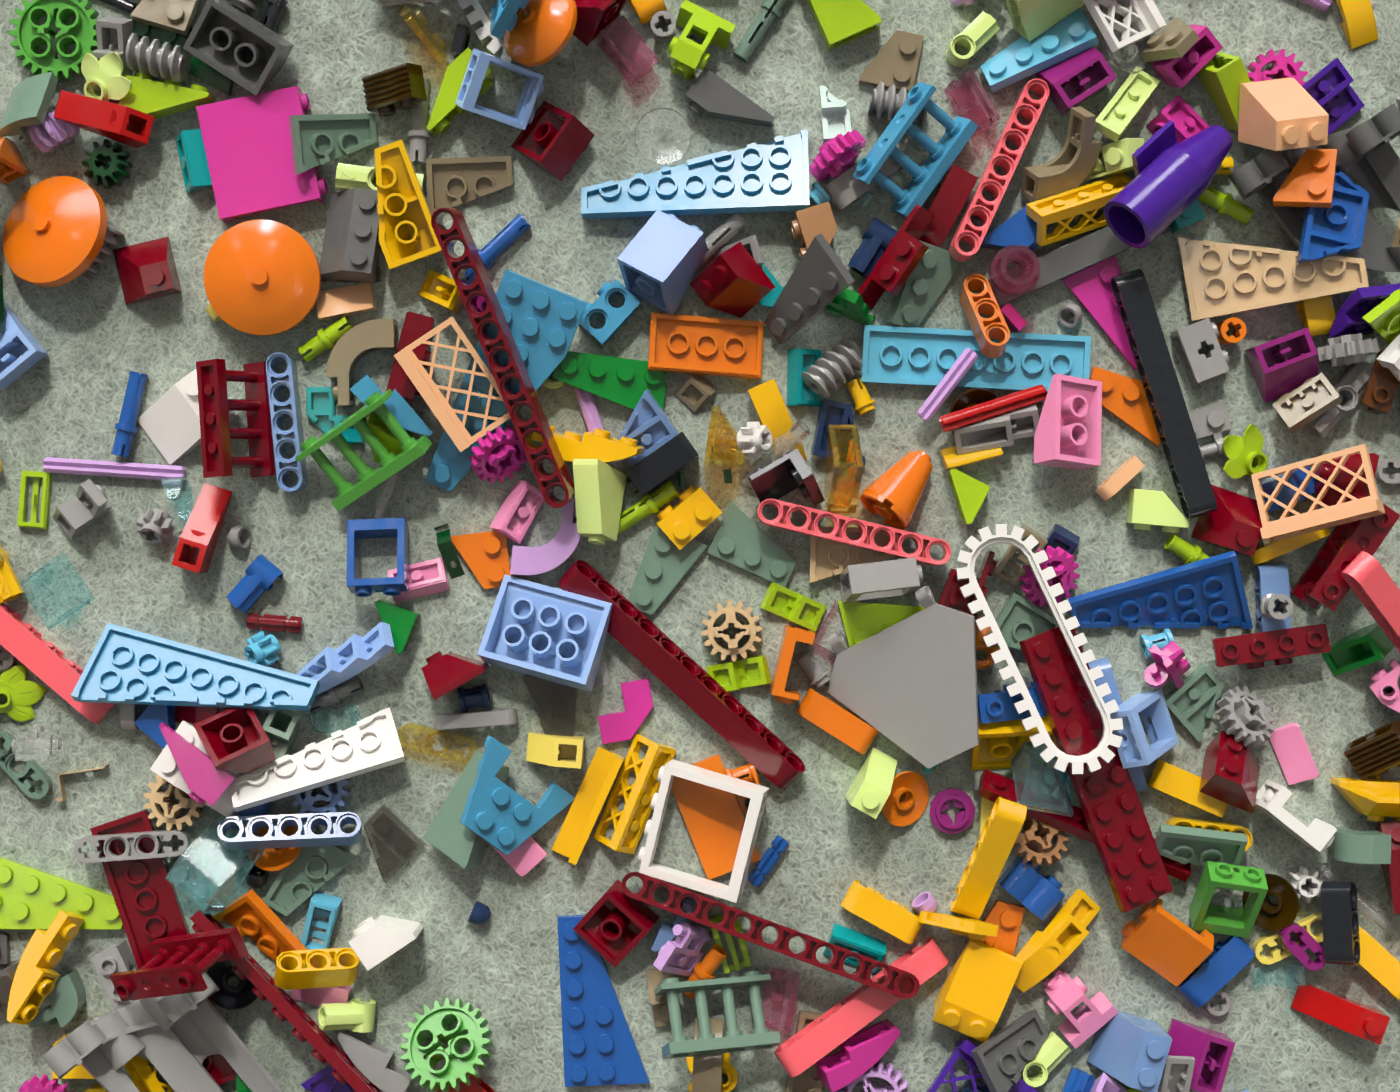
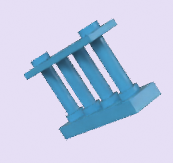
(940, 154)

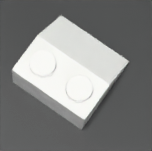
(382, 937)

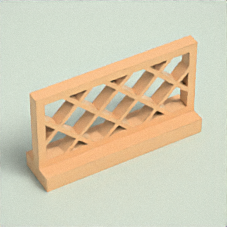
(434, 398)
(1329, 515)

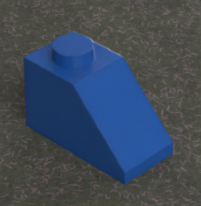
(1015, 231)

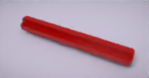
(992, 408)

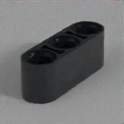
(1340, 923)

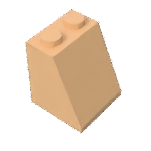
(1280, 115)

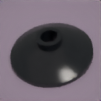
(227, 996)

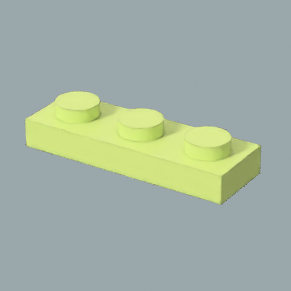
(1126, 105)

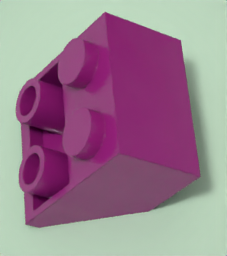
(1077, 79)
(1283, 363)
(1208, 1047)

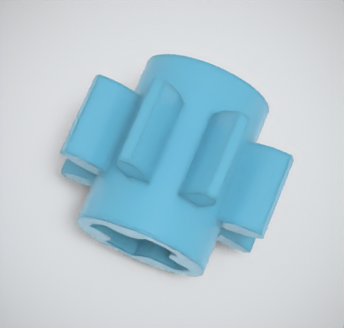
(262, 649)

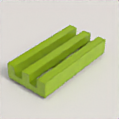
(45, 500)
(737, 965)

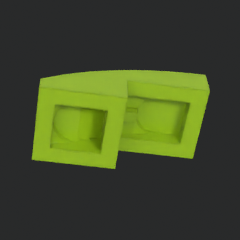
(793, 606)
(742, 673)

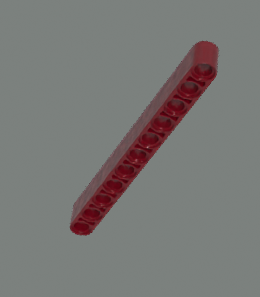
(492, 347)
(687, 679)
(784, 935)

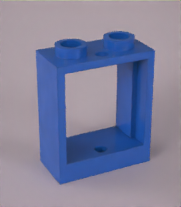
(378, 529)

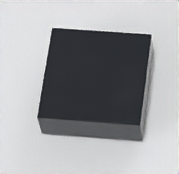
(460, 40)

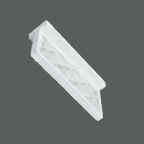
(1140, 13)

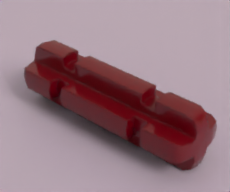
(274, 623)

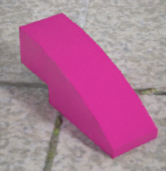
(856, 1055)

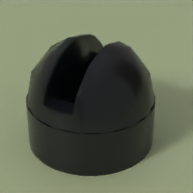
(253, 878)

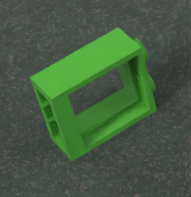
(1227, 919)

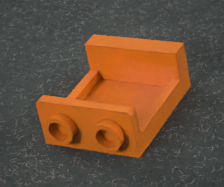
(789, 637)
(1166, 943)

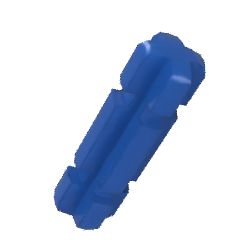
(768, 861)

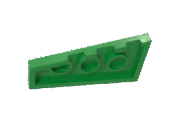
(611, 378)

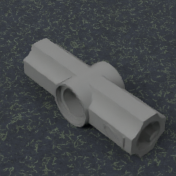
(1351, 387)

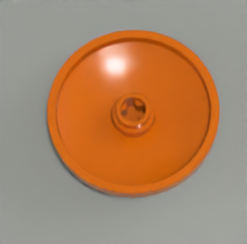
(54, 231)
(262, 277)

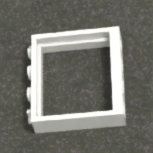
(758, 797)

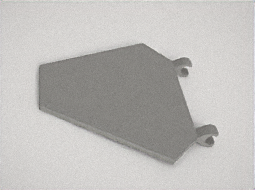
(914, 681)

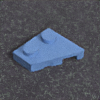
(648, 426)

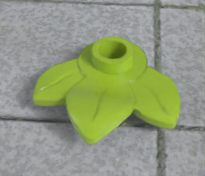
(1242, 451)
(20, 694)

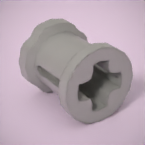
(669, 20)
(1267, 606)

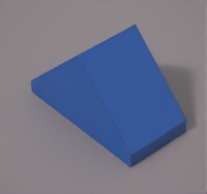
(1287, 493)
(152, 718)

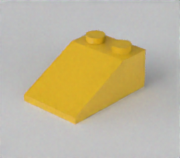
(976, 990)

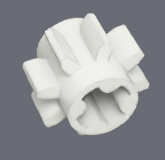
(754, 439)
(1310, 889)

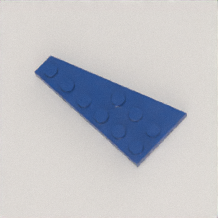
(1180, 597)
(594, 1027)

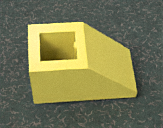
(555, 750)

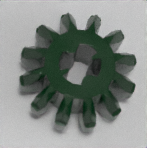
(117, 166)

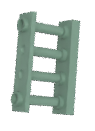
(706, 1042)

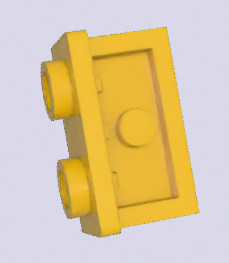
(688, 516)

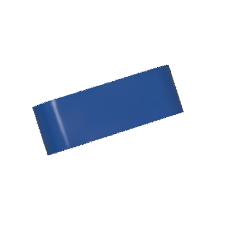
(1216, 970)

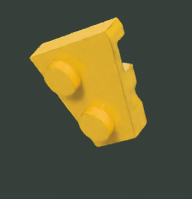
(960, 925)

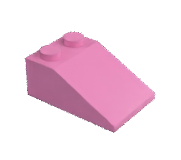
(1070, 424)

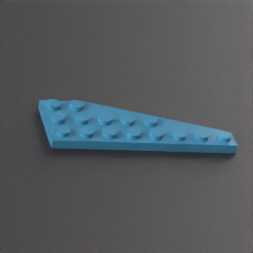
(543, 330)

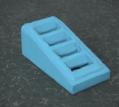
(325, 906)

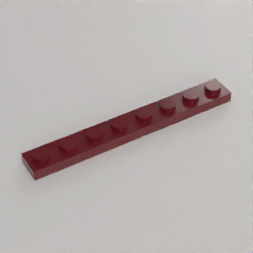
(995, 785)

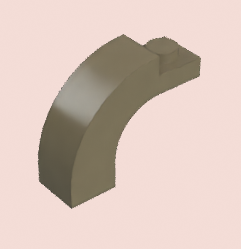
(1070, 165)
(354, 345)
(708, 1068)

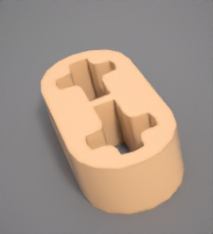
(1119, 478)

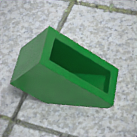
(1358, 649)

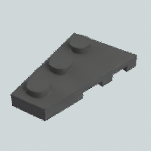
(1009, 1050)

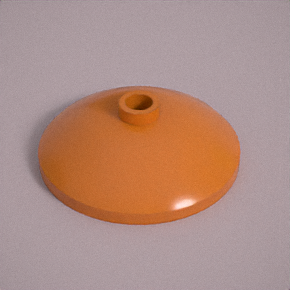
(541, 31)

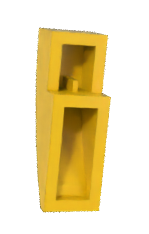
(772, 410)

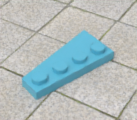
(1026, 58)

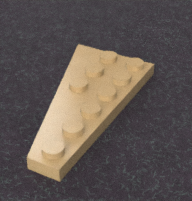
(1245, 278)

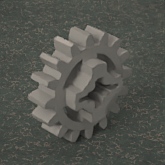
(1347, 350)
(1245, 716)

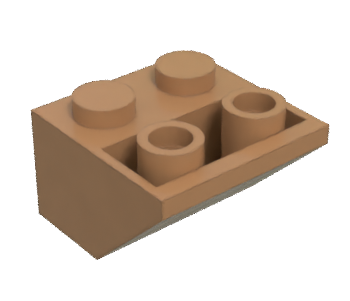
(812, 222)

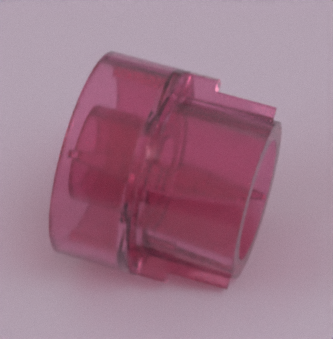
(1024, 259)

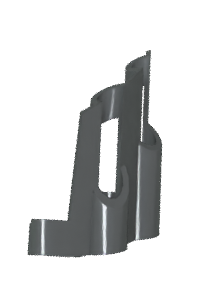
(1362, 156)

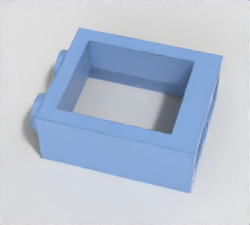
(473, 81)
(1161, 732)

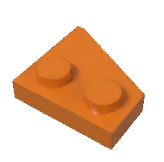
(1309, 181)

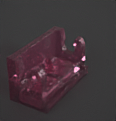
(626, 50)
(972, 102)
(779, 998)

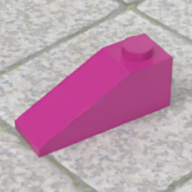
(196, 768)

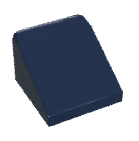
(1062, 538)

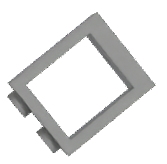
(880, 580)

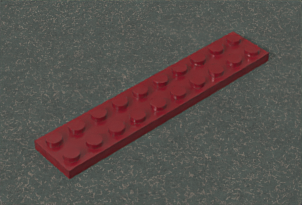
(1105, 794)
(148, 904)
(289, 1010)

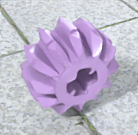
(52, 133)

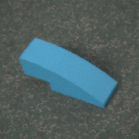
(396, 404)

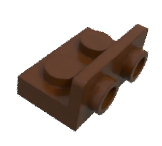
(1380, 389)

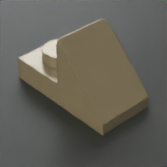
(659, 1002)

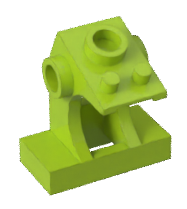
(689, 56)

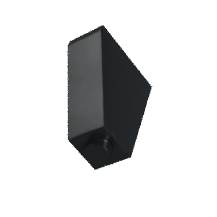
(661, 464)

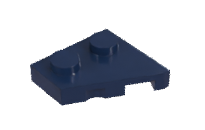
(830, 414)

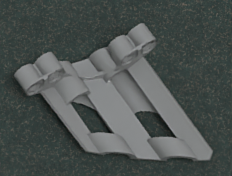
(170, 1034)

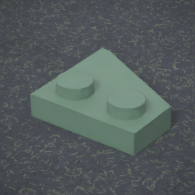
(1195, 700)

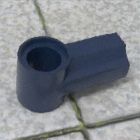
(872, 247)

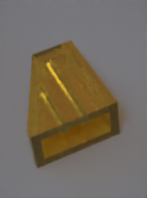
(843, 469)

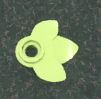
(106, 75)

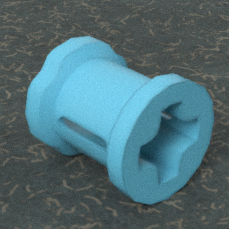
(1159, 640)

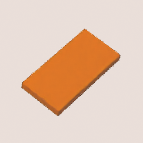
(705, 345)
(712, 820)

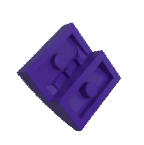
(1334, 94)
(1358, 304)

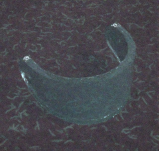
(180, 492)
(335, 719)
(1281, 974)

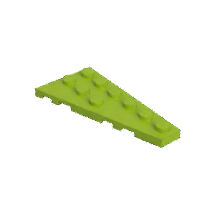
(35, 897)

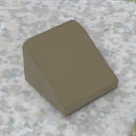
(695, 391)

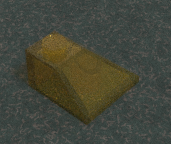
(722, 442)

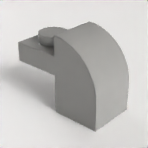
(82, 509)

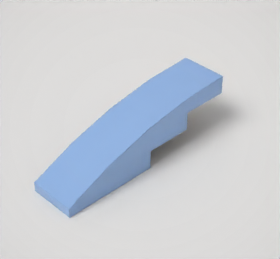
(351, 658)

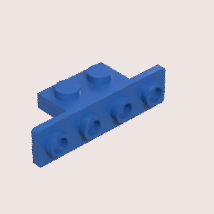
(1000, 706)

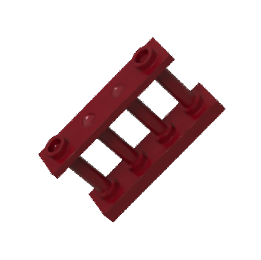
(214, 419)
(1323, 577)
(179, 964)

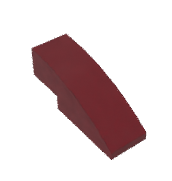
(948, 204)

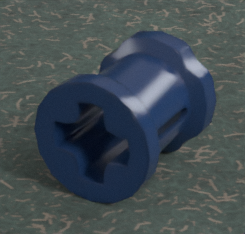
(474, 697)

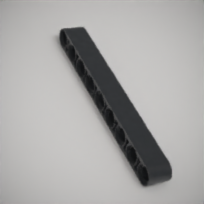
(1163, 394)

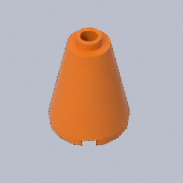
(899, 489)

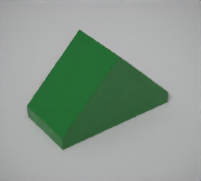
(401, 622)

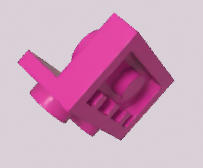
(1185, 119)

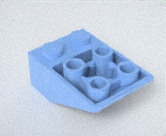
(17, 349)

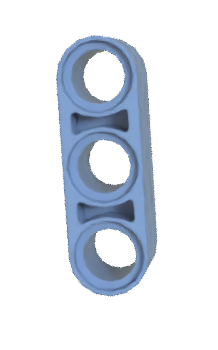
(1271, 579)

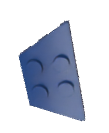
(1335, 229)

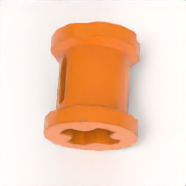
(1236, 336)

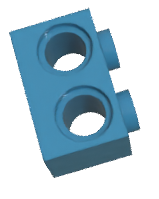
(614, 316)

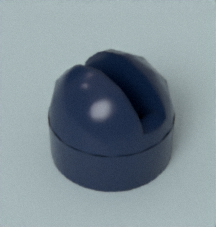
(480, 914)

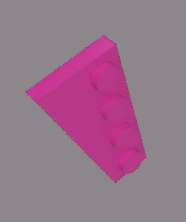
(1095, 294)

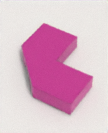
(624, 724)

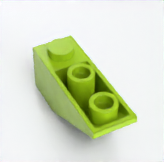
(164, 97)
(445, 104)

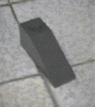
(722, 101)

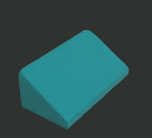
(193, 160)
(797, 391)
(858, 943)

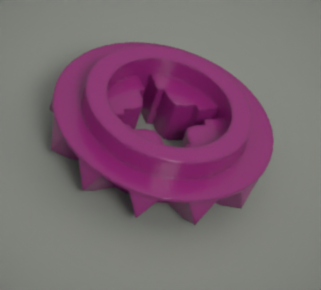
(962, 818)

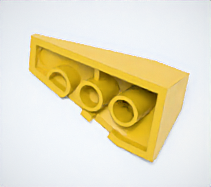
(402, 209)

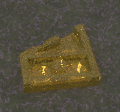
(417, 24)

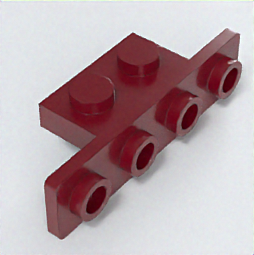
(898, 259)
(414, 327)
(951, 594)
(1271, 646)

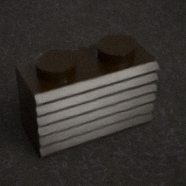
(394, 89)
(1376, 751)

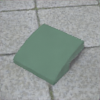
(28, 104)

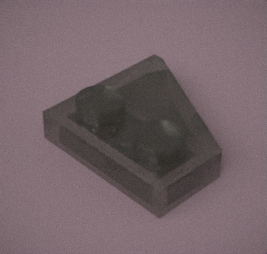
(554, 705)
(390, 841)

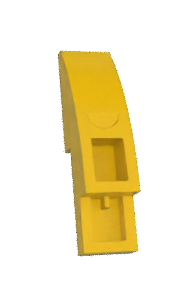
(593, 445)
(1058, 940)
(35, 971)

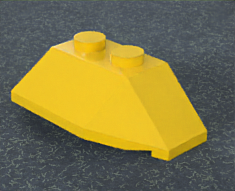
(1371, 796)

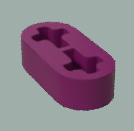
(1297, 950)

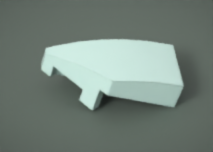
(834, 115)

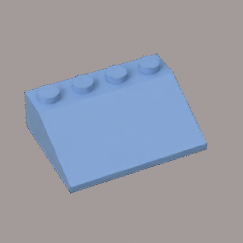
(546, 633)

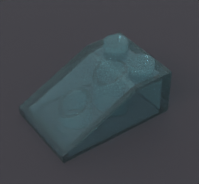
(210, 871)

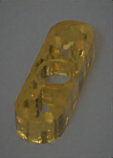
(419, 730)

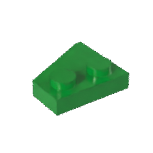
(851, 306)

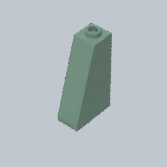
(446, 830)

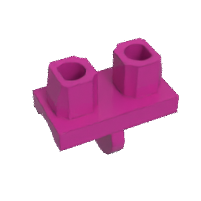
(1168, 664)

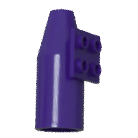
(1165, 182)

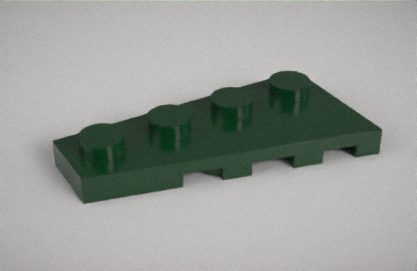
(197, 67)

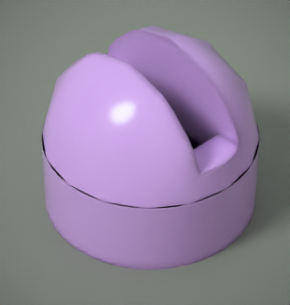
(925, 902)

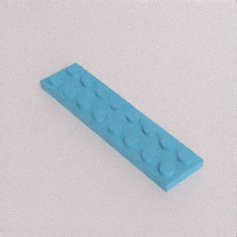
(927, 354)

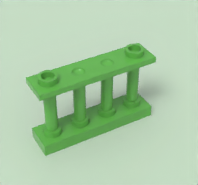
(368, 478)

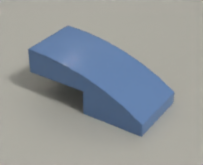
(665, 929)

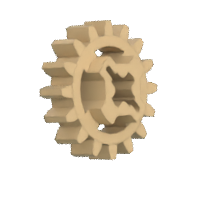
(750, 629)
(171, 810)

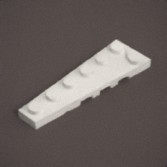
(345, 754)

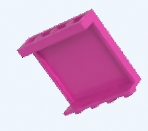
(252, 154)

